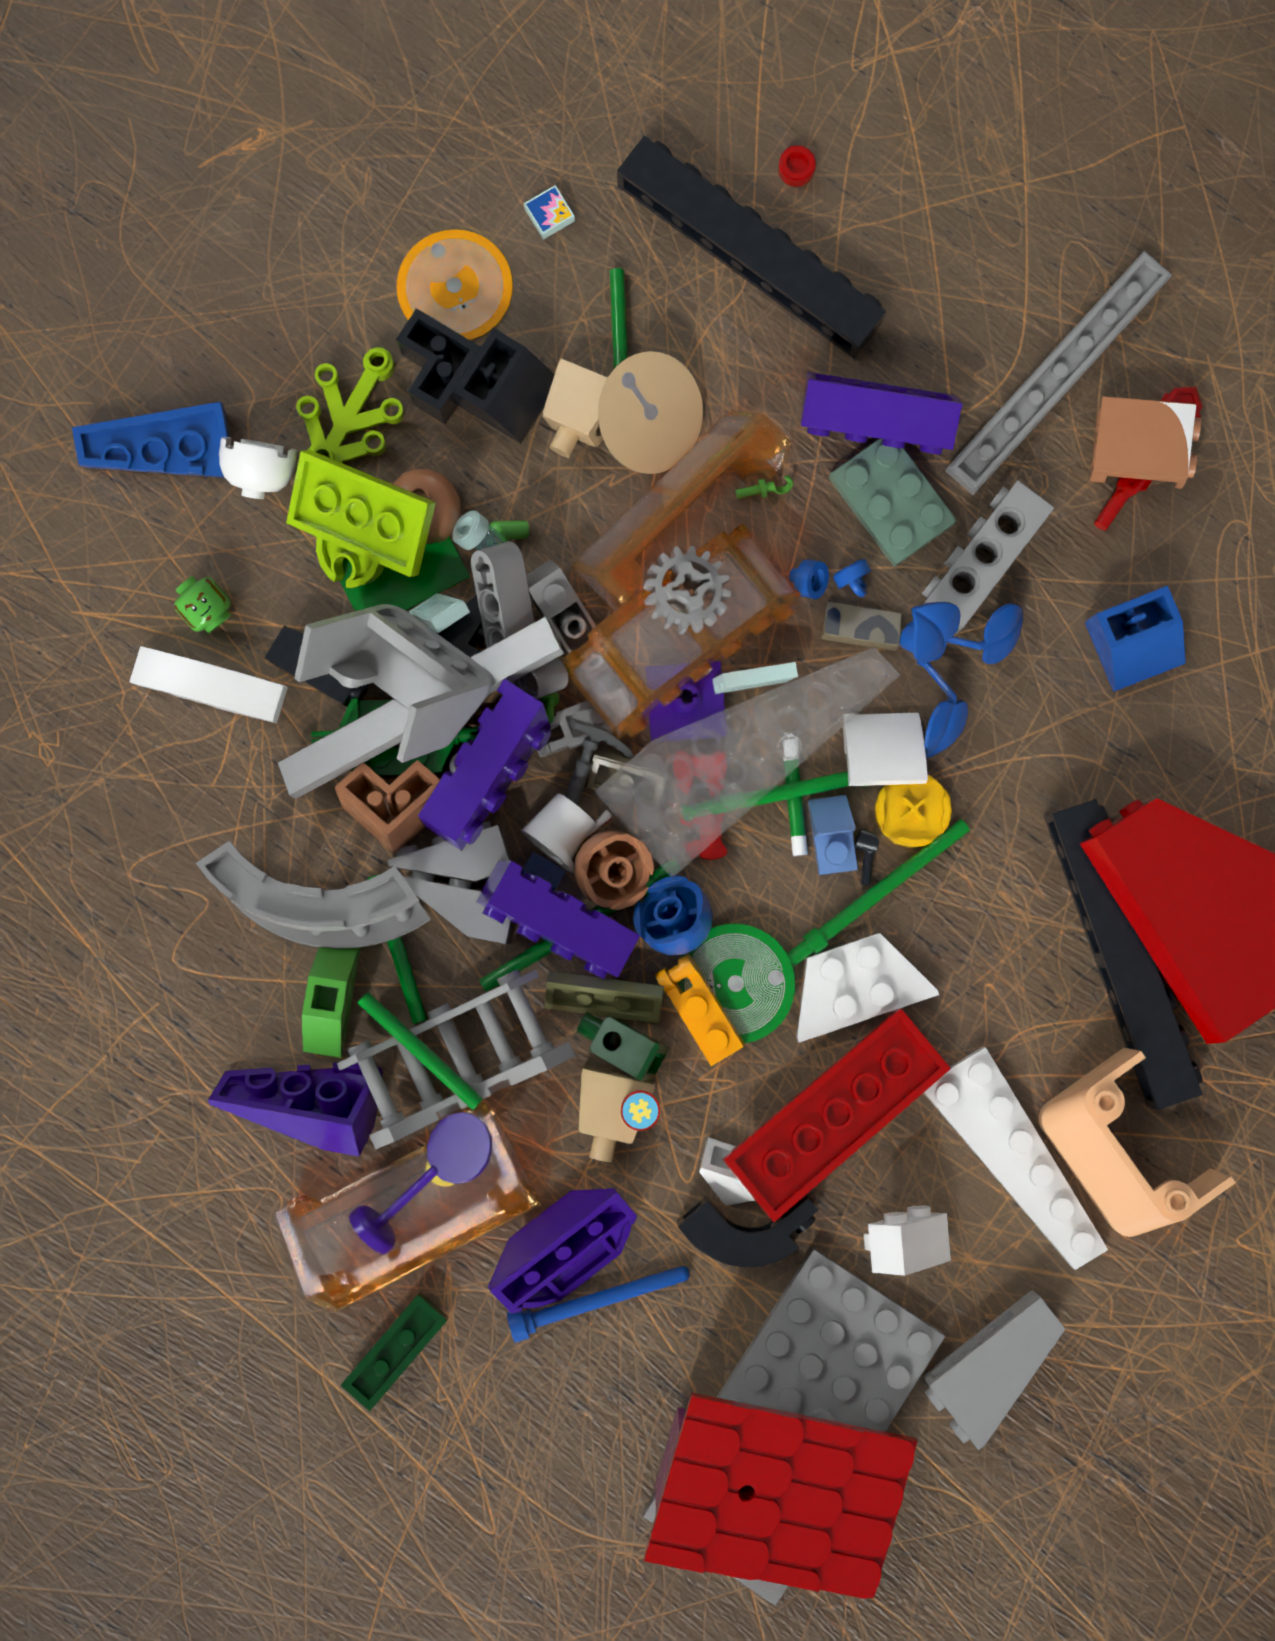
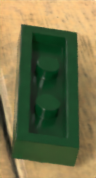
(394, 1351)

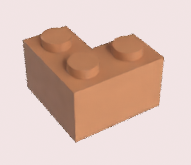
(386, 809)

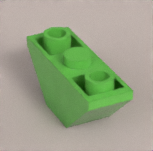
(329, 1000)

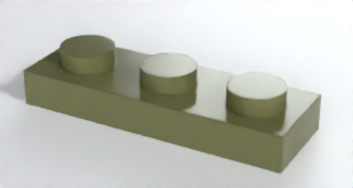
(603, 997)

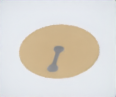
(650, 412)

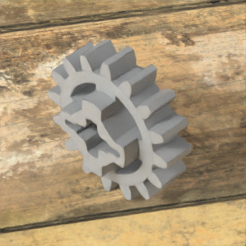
(703, 582)

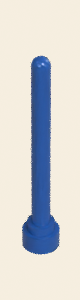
(526, 1322)

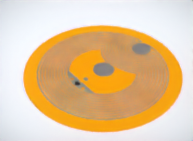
(456, 281)

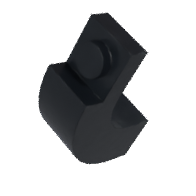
(745, 1245)

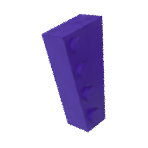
(556, 918)

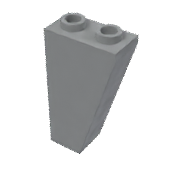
(993, 1368)

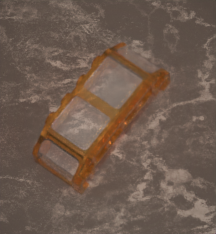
(639, 663)

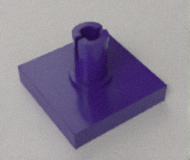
(693, 704)

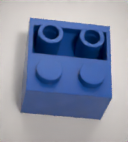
(1138, 638)

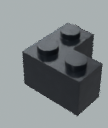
(443, 361)

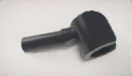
(869, 843)

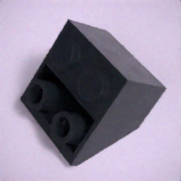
(505, 386)

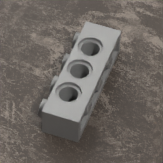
(1026, 513)

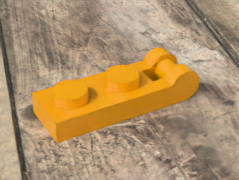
(701, 1010)

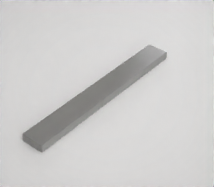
(1058, 373)
(385, 725)

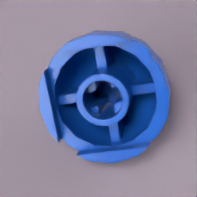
(674, 916)

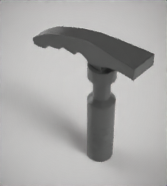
(583, 765)

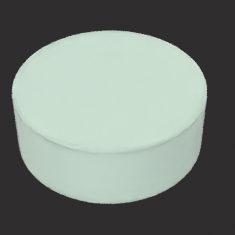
(470, 530)

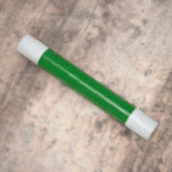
(796, 819)

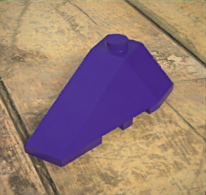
(314, 1106)

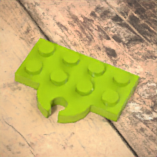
(358, 520)

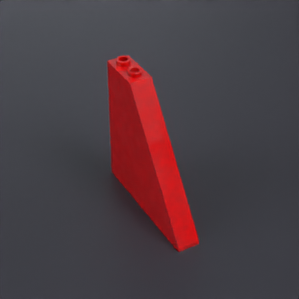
(1198, 908)

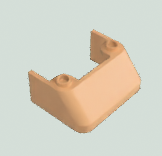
(1079, 1132)

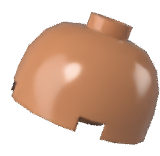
(439, 489)
(613, 869)

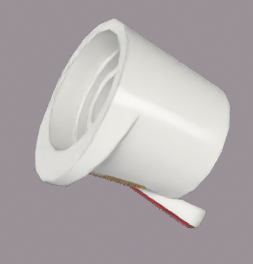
(562, 829)

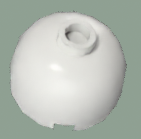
(256, 466)

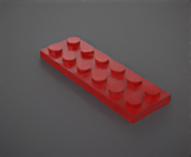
(836, 1114)

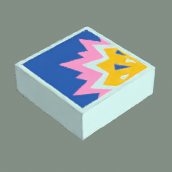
(549, 212)

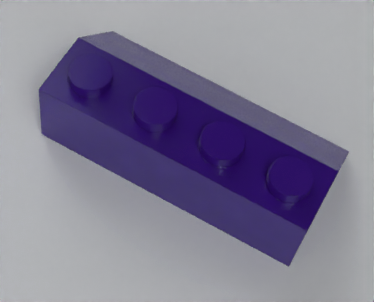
(880, 411)

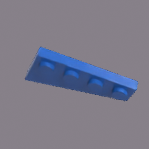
(161, 442)

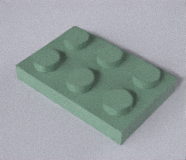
(892, 500)

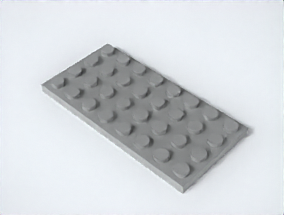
(831, 1355)

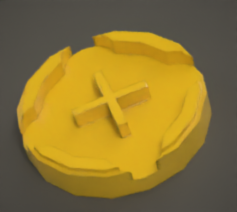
(913, 812)

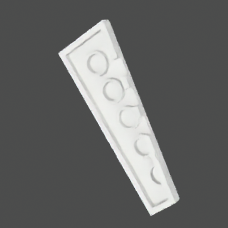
(998, 1131)

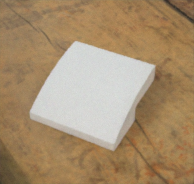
(885, 749)

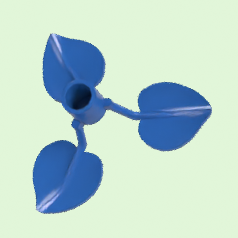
(927, 640)

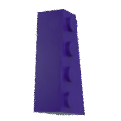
(487, 766)

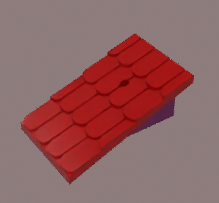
(778, 1497)

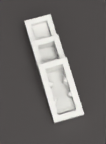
(208, 684)

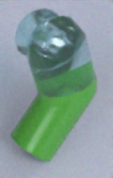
(503, 531)

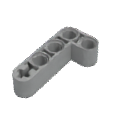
(507, 609)

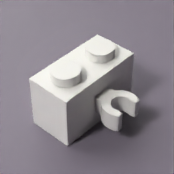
(908, 1241)

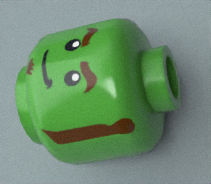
(202, 604)

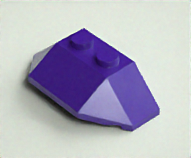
(562, 1248)

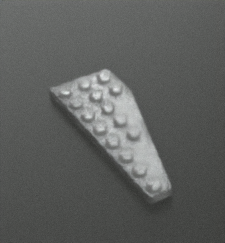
(712, 772)

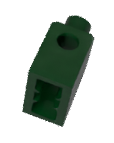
(638, 1052)

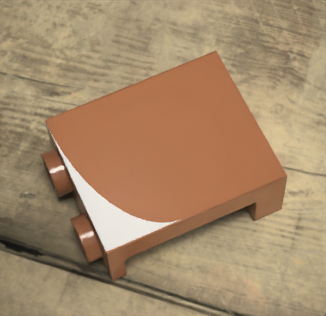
(1145, 440)

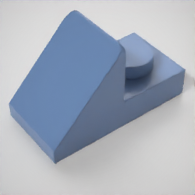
(832, 834)

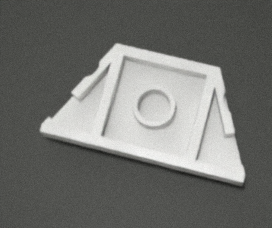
(856, 985)

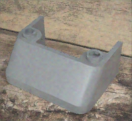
(406, 662)

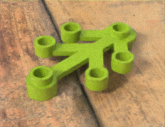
(347, 418)

